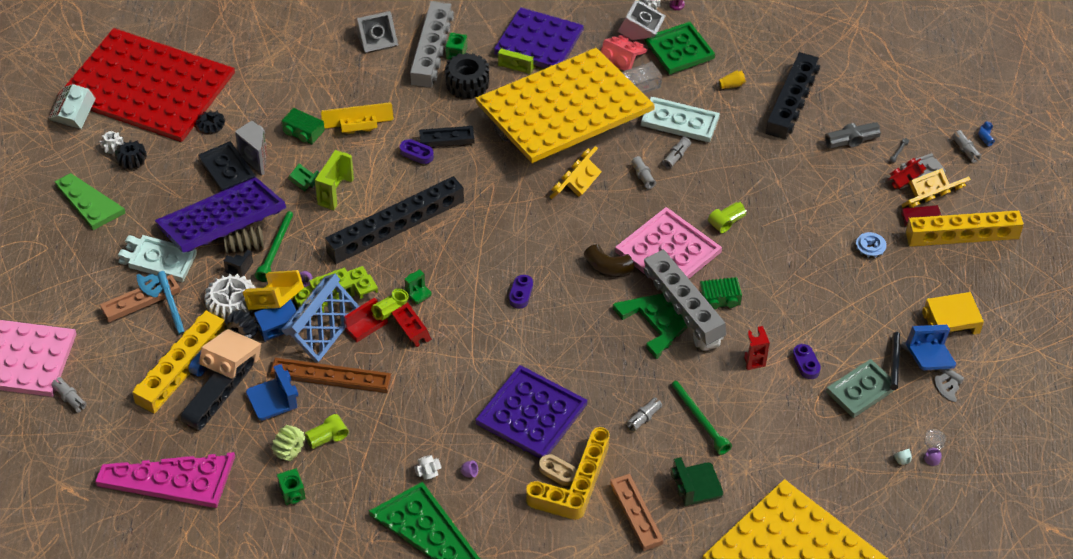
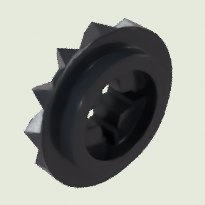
(207, 126)

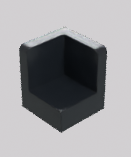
(238, 264)

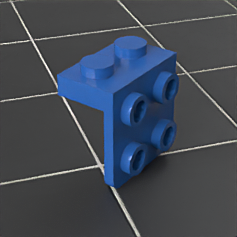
(928, 347)
(274, 395)

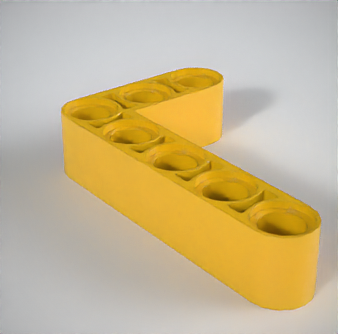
(582, 480)

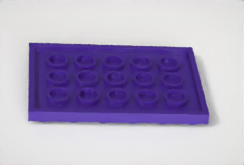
(220, 214)

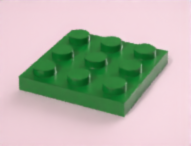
(680, 48)

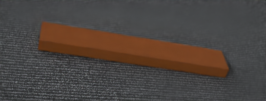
(334, 375)

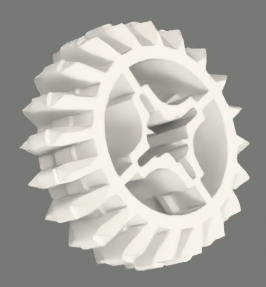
(219, 298)

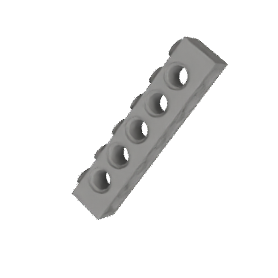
(431, 44)
(685, 297)

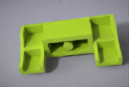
(351, 281)

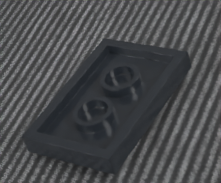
(226, 166)

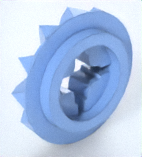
(868, 239)

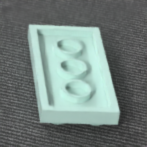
(681, 120)

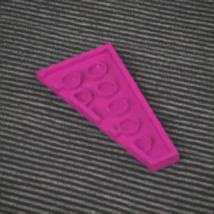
(177, 479)

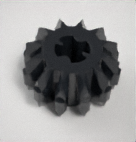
(130, 154)
(242, 323)

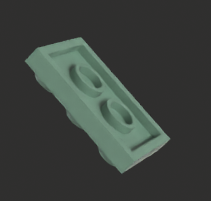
(861, 388)

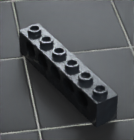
(792, 96)

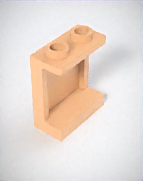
(228, 352)

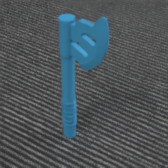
(164, 286)

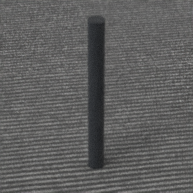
(895, 361)

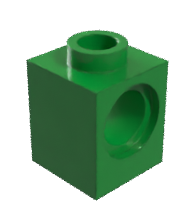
(456, 45)
(288, 480)

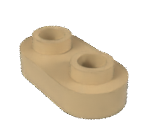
(558, 471)

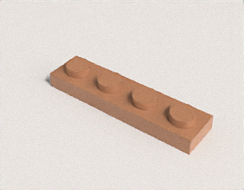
(134, 301)
(636, 512)

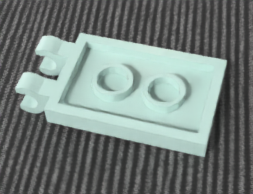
(156, 255)

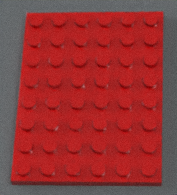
(150, 83)

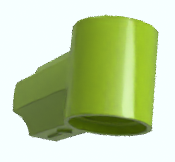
(724, 219)
(384, 308)
(331, 429)

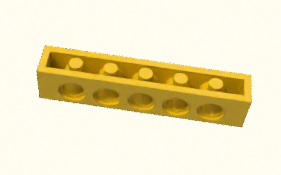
(964, 228)
(174, 366)

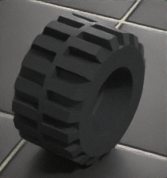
(467, 75)

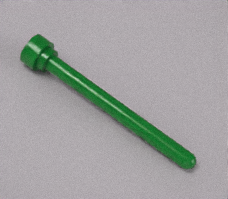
(261, 271)
(721, 444)

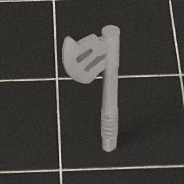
(947, 373)

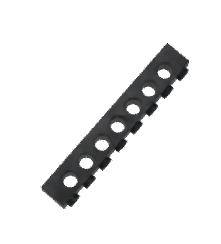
(394, 220)

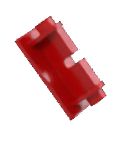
(900, 176)

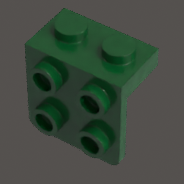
(696, 482)

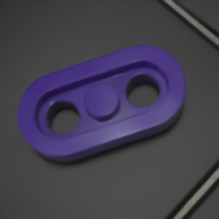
(416, 151)
(523, 288)
(805, 357)

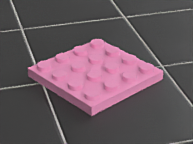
(681, 241)
(32, 356)

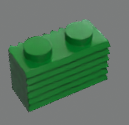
(302, 126)
(721, 292)

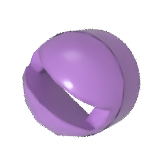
(309, 277)
(934, 457)
(469, 469)

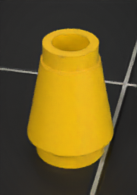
(732, 80)

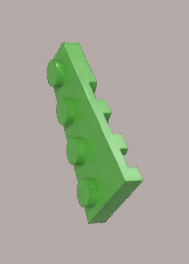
(88, 202)

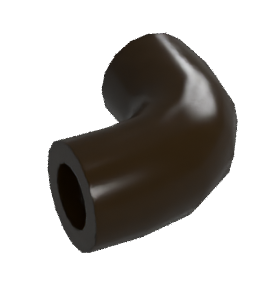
(608, 265)

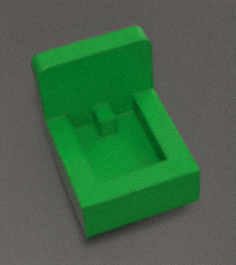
(303, 177)
(416, 287)

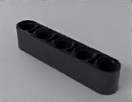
(212, 396)

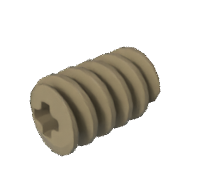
(244, 239)

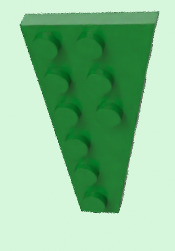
(424, 524)

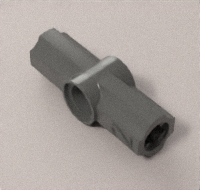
(852, 135)

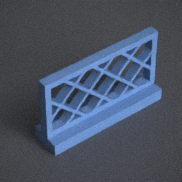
(307, 310)

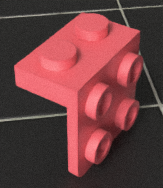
(622, 51)

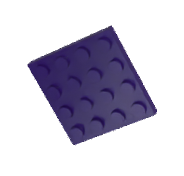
(541, 37)
(531, 412)

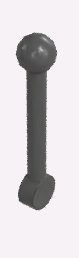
(905, 142)

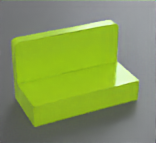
(515, 61)

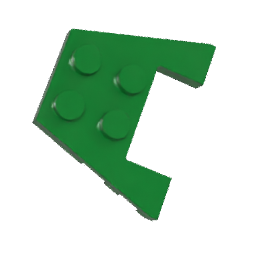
(659, 315)

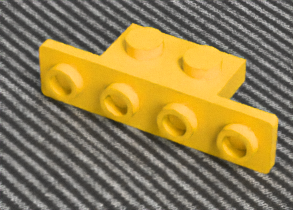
(358, 117)
(580, 177)
(930, 185)

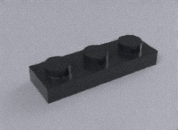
(447, 136)

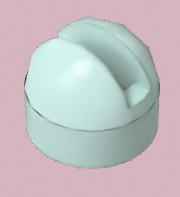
(903, 457)

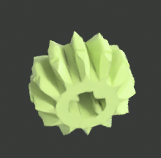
(288, 442)

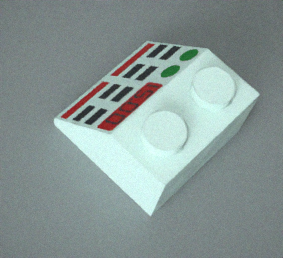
(72, 106)

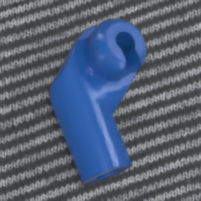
(984, 133)

